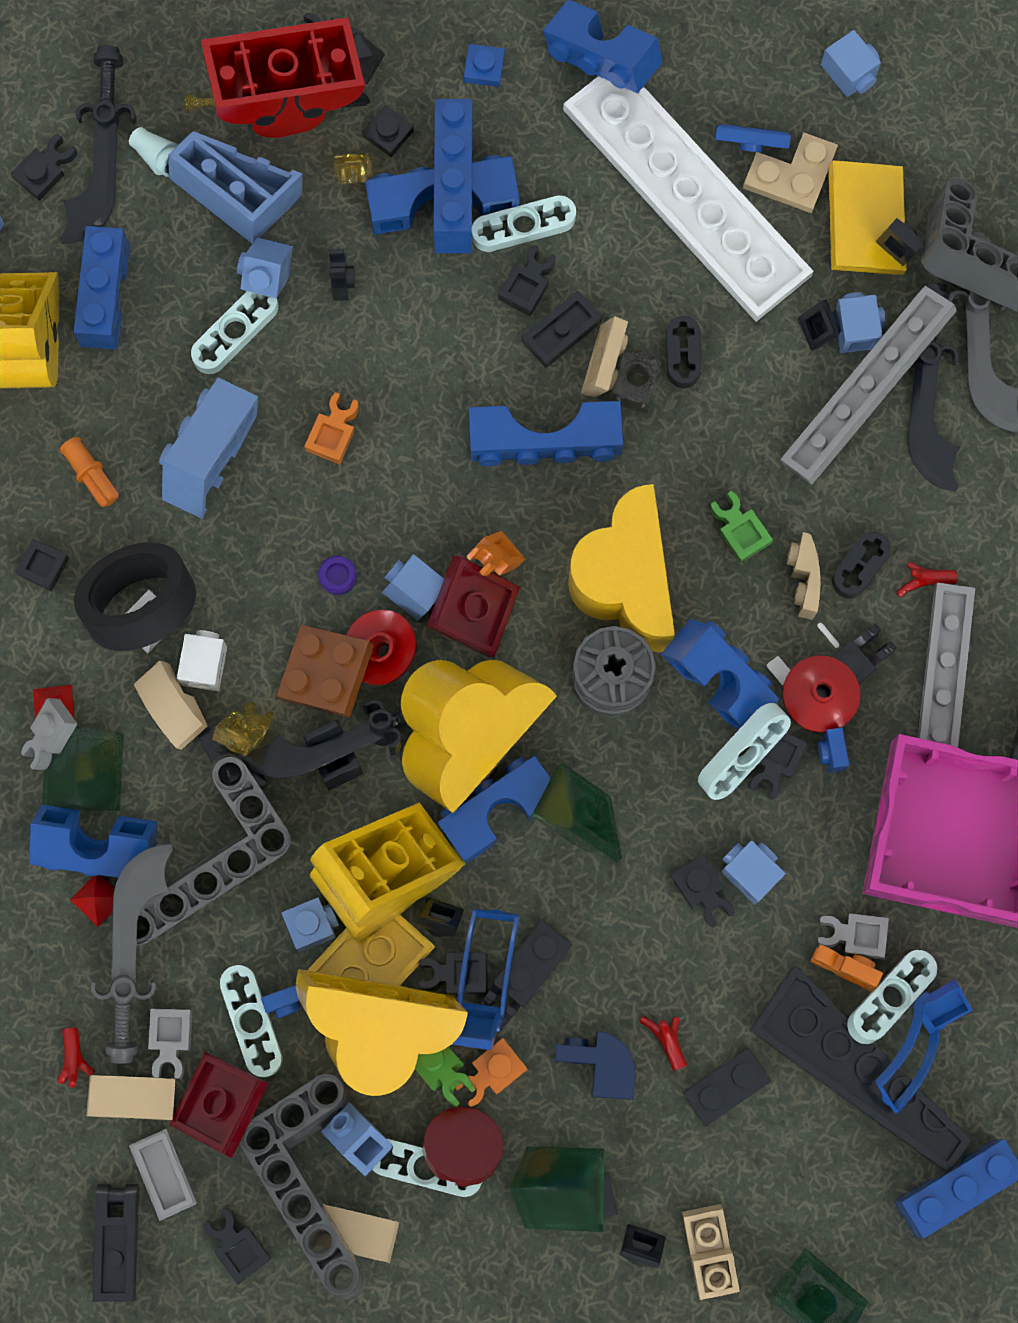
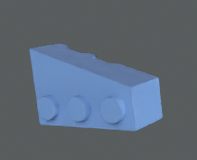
(234, 187)
(206, 445)

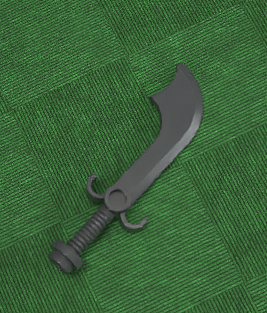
(990, 395)
(135, 886)

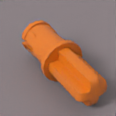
(89, 472)

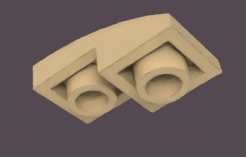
(805, 567)
(171, 709)
(130, 1097)
(363, 1233)
(710, 1252)

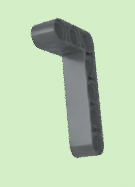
(964, 258)
(216, 862)
(298, 1186)

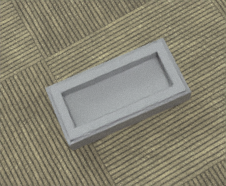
(163, 1174)

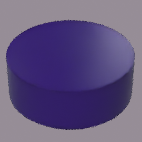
(337, 575)

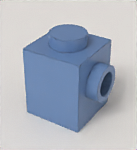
(851, 64)
(265, 267)
(859, 322)
(413, 586)
(752, 870)
(310, 924)
(357, 1139)

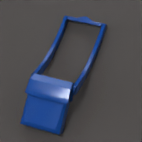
(935, 1012)
(484, 1020)

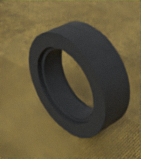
(149, 622)

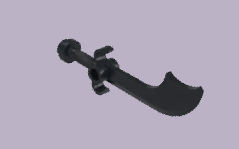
(97, 201)
(927, 449)
(286, 760)

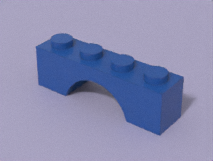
(453, 176)
(397, 198)
(500, 437)

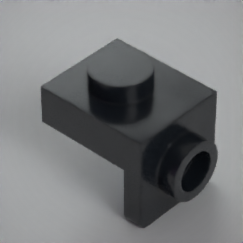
(340, 770)

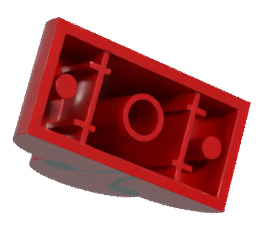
(284, 76)

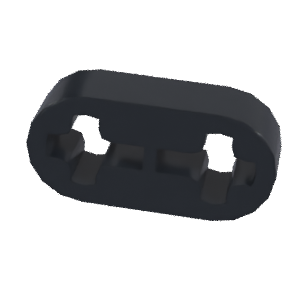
(674, 352)
(854, 560)

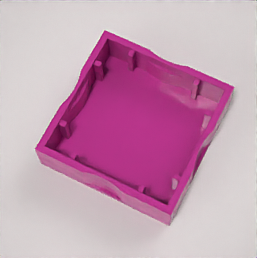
(947, 832)

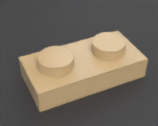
(608, 346)

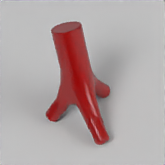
(927, 577)
(668, 1039)
(72, 1058)

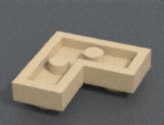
(797, 182)

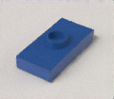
(752, 138)

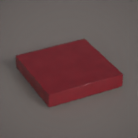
(473, 606)
(218, 1104)

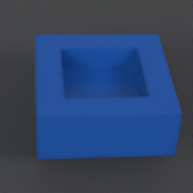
(484, 65)
(833, 750)
(282, 1002)

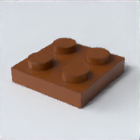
(325, 671)

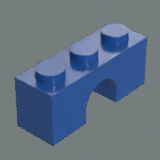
(625, 60)
(101, 272)
(701, 653)
(468, 825)
(61, 844)
(960, 1189)

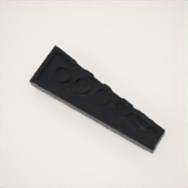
(816, 1038)

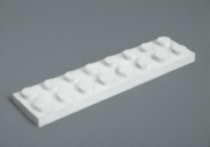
(690, 194)

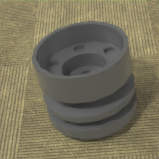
(601, 690)

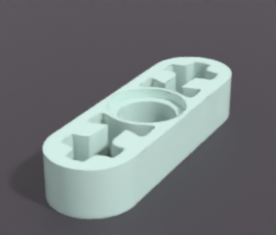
(495, 219)
(208, 341)
(760, 733)
(233, 996)
(882, 1023)
(393, 1172)

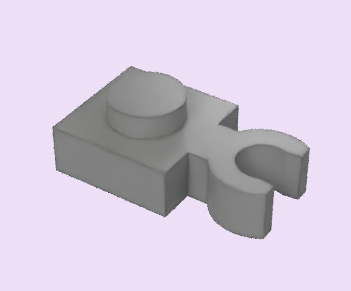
(51, 730)
(862, 935)
(170, 1034)

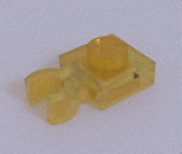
(353, 168)
(243, 732)

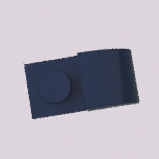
(611, 1060)

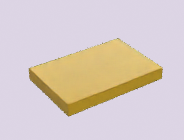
(862, 206)
(382, 957)

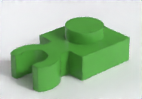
(742, 532)
(441, 1069)

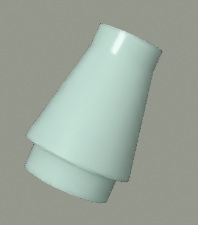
(152, 149)

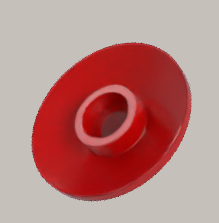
(382, 629)
(808, 707)

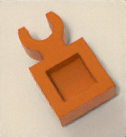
(332, 434)
(496, 554)
(855, 969)
(496, 1069)

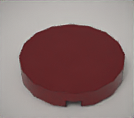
(463, 1146)

